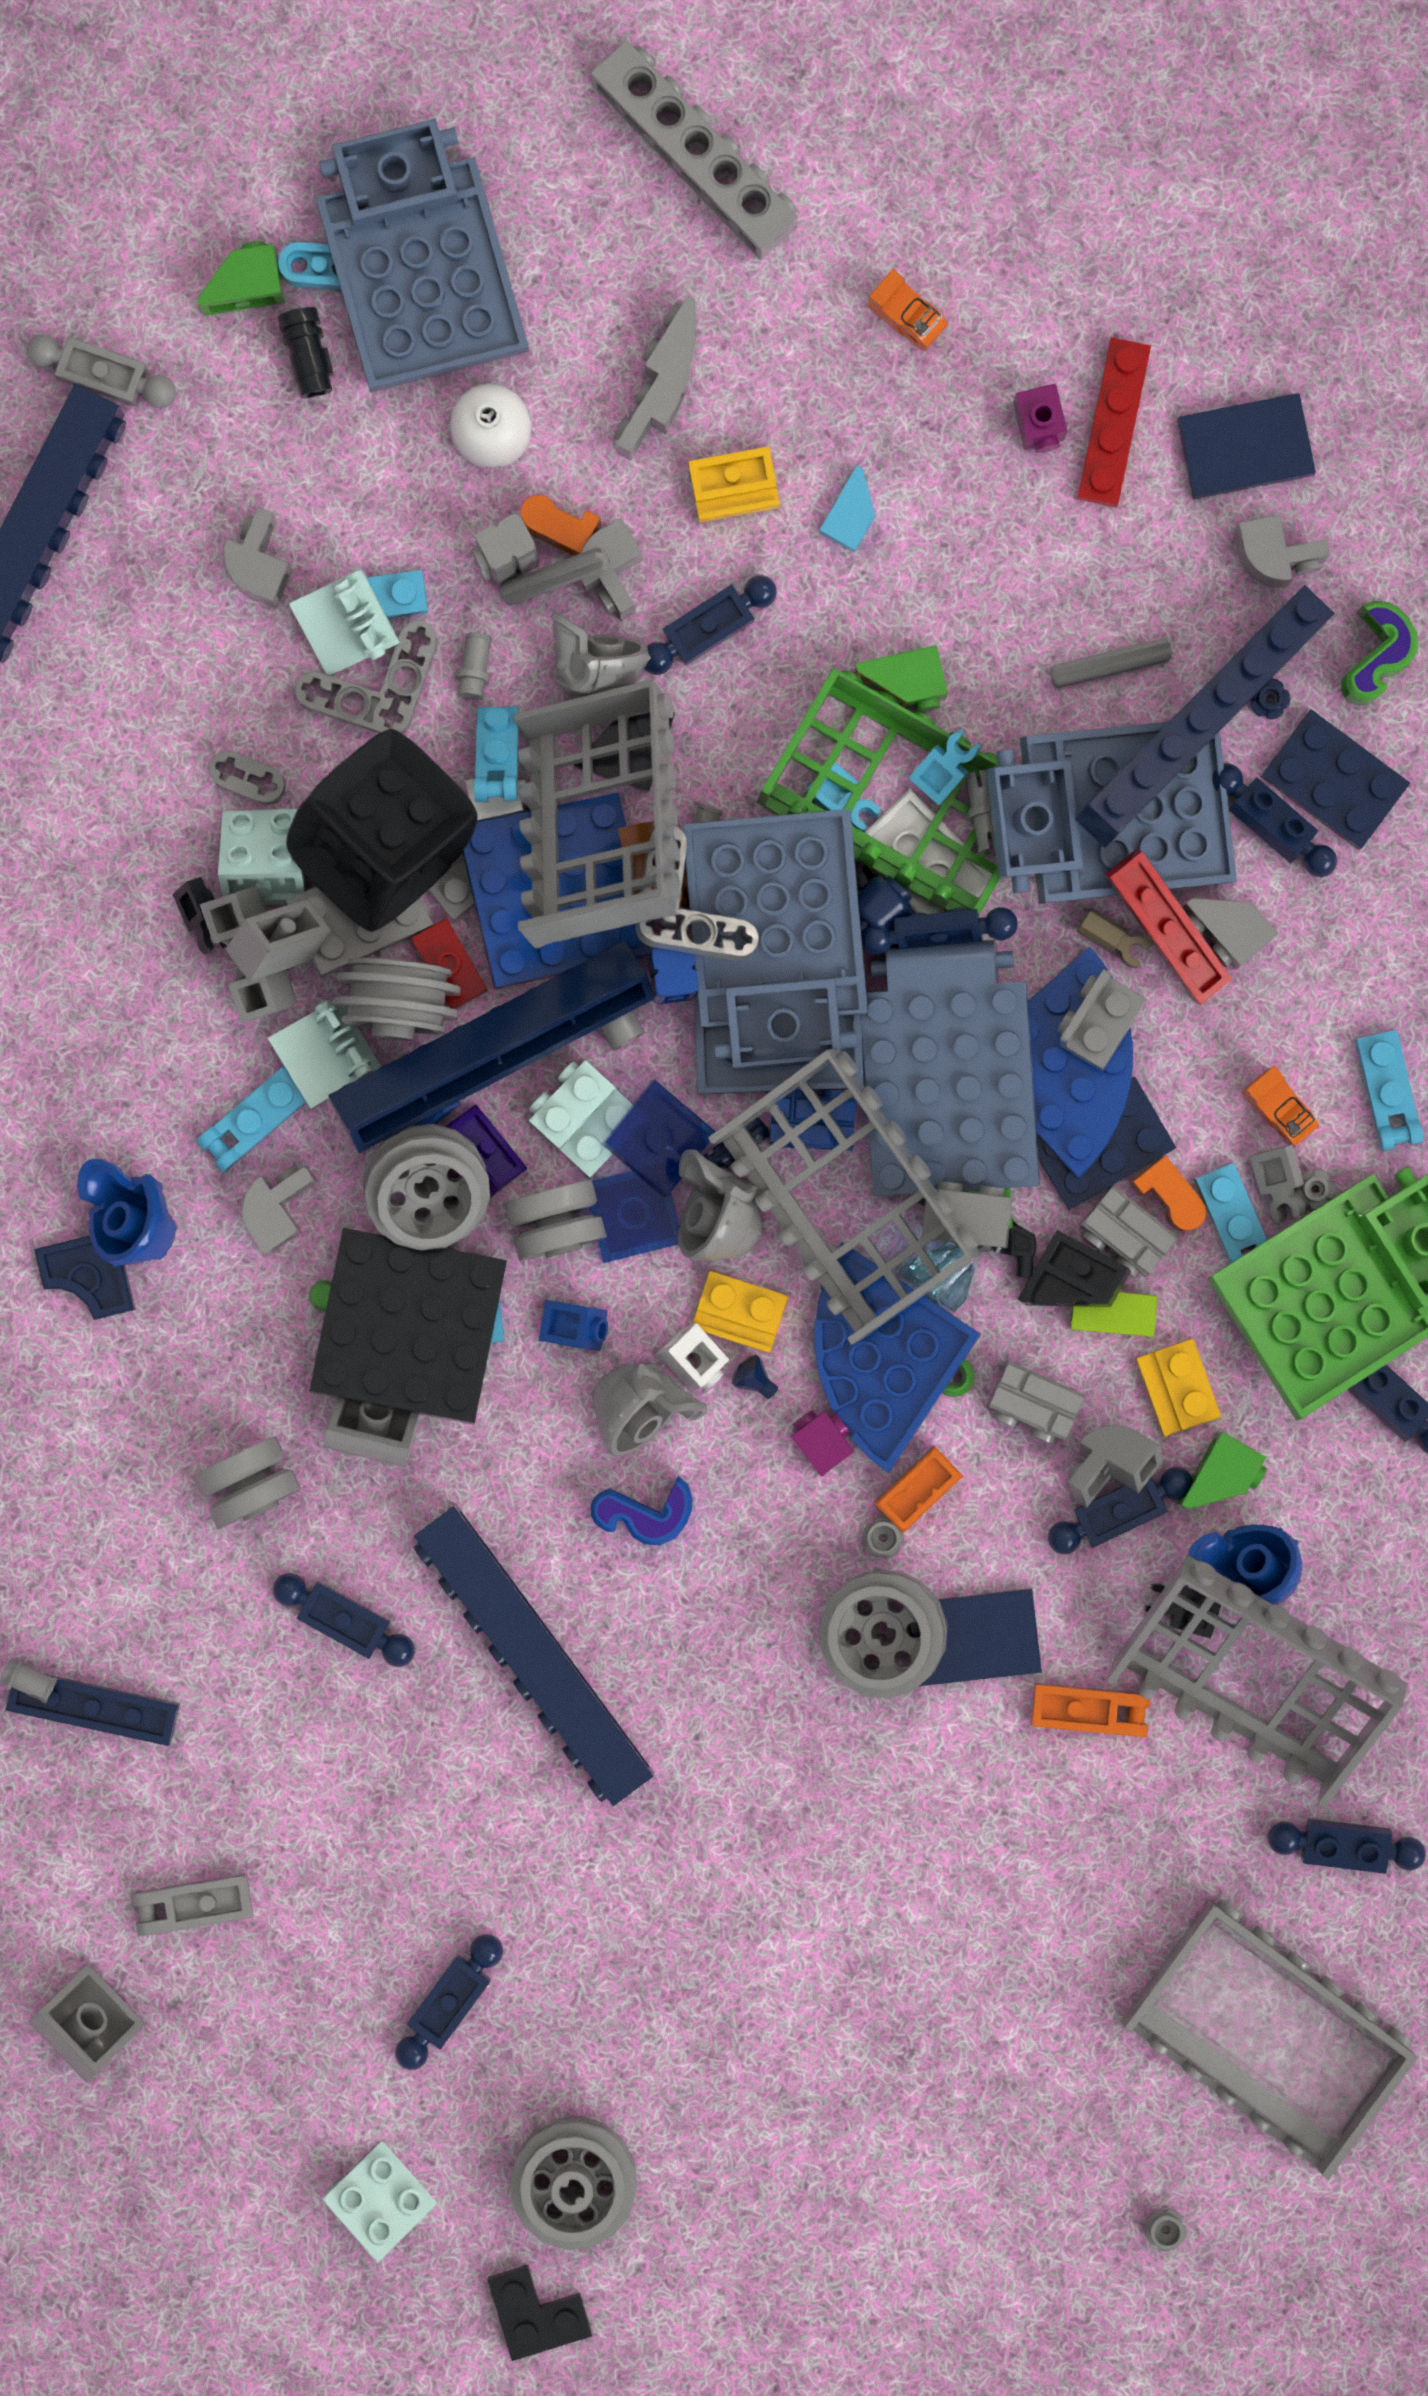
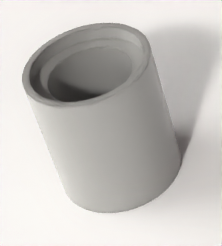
(622, 1030)

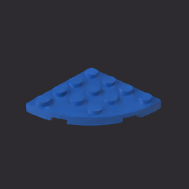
(1074, 1100)
(895, 1373)

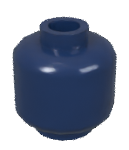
(882, 902)

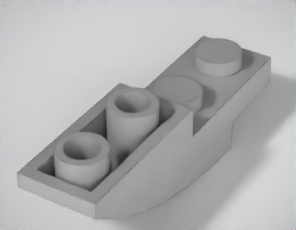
(670, 366)

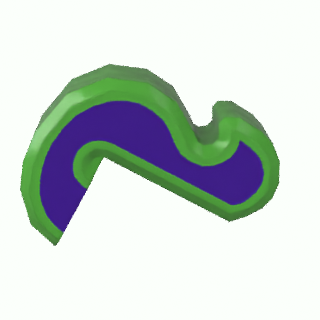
(1396, 652)

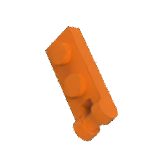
(1088, 1710)

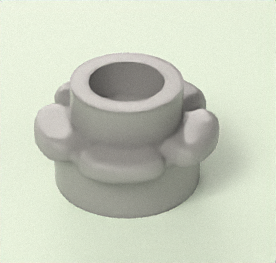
(1326, 1188)
(871, 1535)
(1169, 2240)

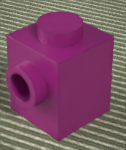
(1040, 418)
(822, 1440)

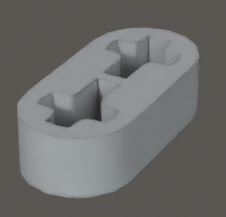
(243, 786)

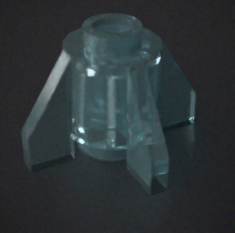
(951, 1292)

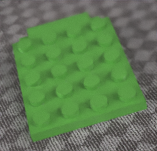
(1335, 1291)

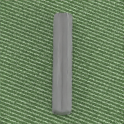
(555, 576)
(1111, 663)

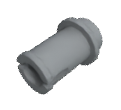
(28, 1680)

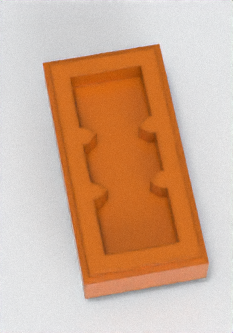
(918, 1489)

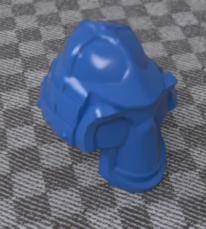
(128, 1215)
(1255, 1556)

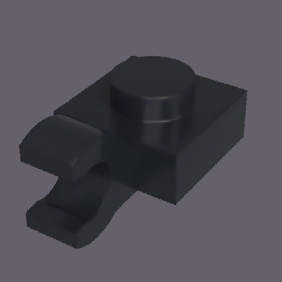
(188, 900)

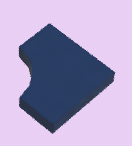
(80, 1271)

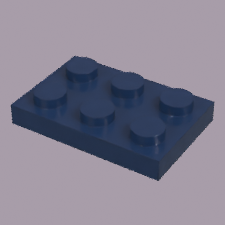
(1335, 779)
(1135, 1143)

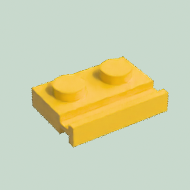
(734, 484)
(740, 1311)
(1178, 1387)

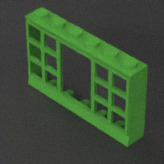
(915, 728)

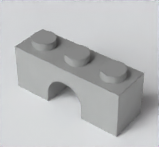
(261, 995)

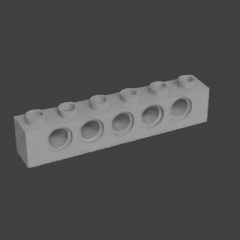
(633, 66)

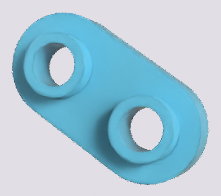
(319, 266)

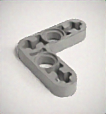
(376, 702)
(729, 925)

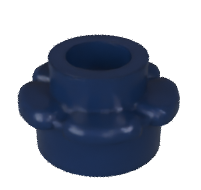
(1274, 709)

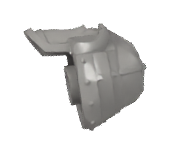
(595, 661)
(719, 1213)
(636, 1404)

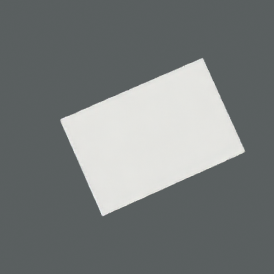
(904, 828)

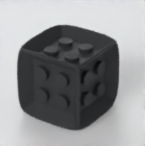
(381, 829)

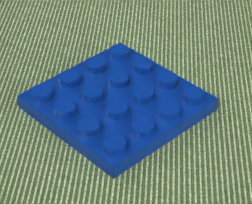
(498, 881)

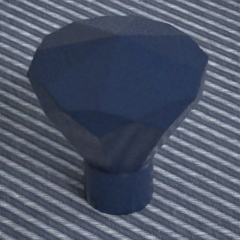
(753, 1376)

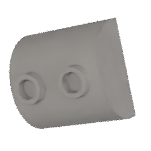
(371, 1432)
(86, 2023)

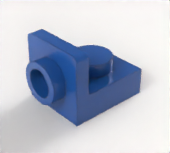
(573, 1325)

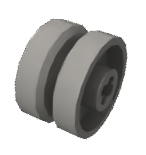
(555, 1220)
(247, 1483)

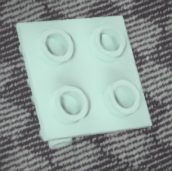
(344, 623)
(323, 1053)
(379, 2201)

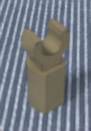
(1111, 936)

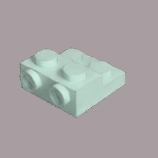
(580, 1115)

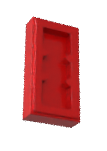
(443, 948)

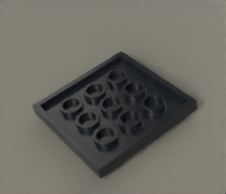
(408, 1327)

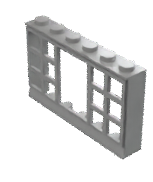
(541, 829)
(796, 1225)
(1230, 1716)

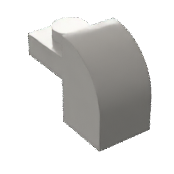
(623, 555)
(1268, 559)
(252, 570)
(265, 1211)
(1113, 1453)

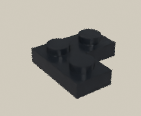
(532, 2326)

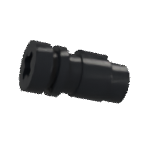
(308, 358)

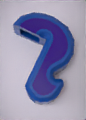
(642, 1521)

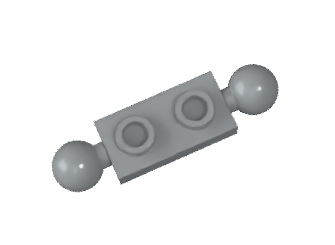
(101, 371)

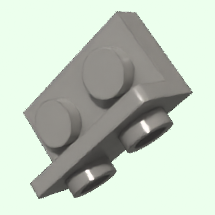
(1101, 1020)

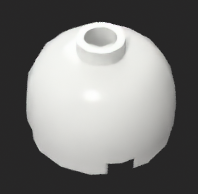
(491, 442)

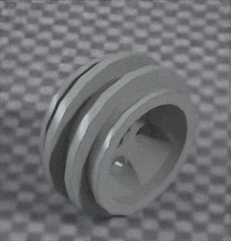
(396, 997)
(400, 1167)
(848, 1659)
(535, 2157)

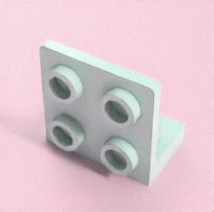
(257, 855)

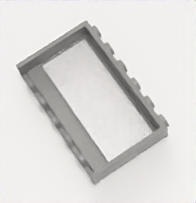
(1271, 2037)

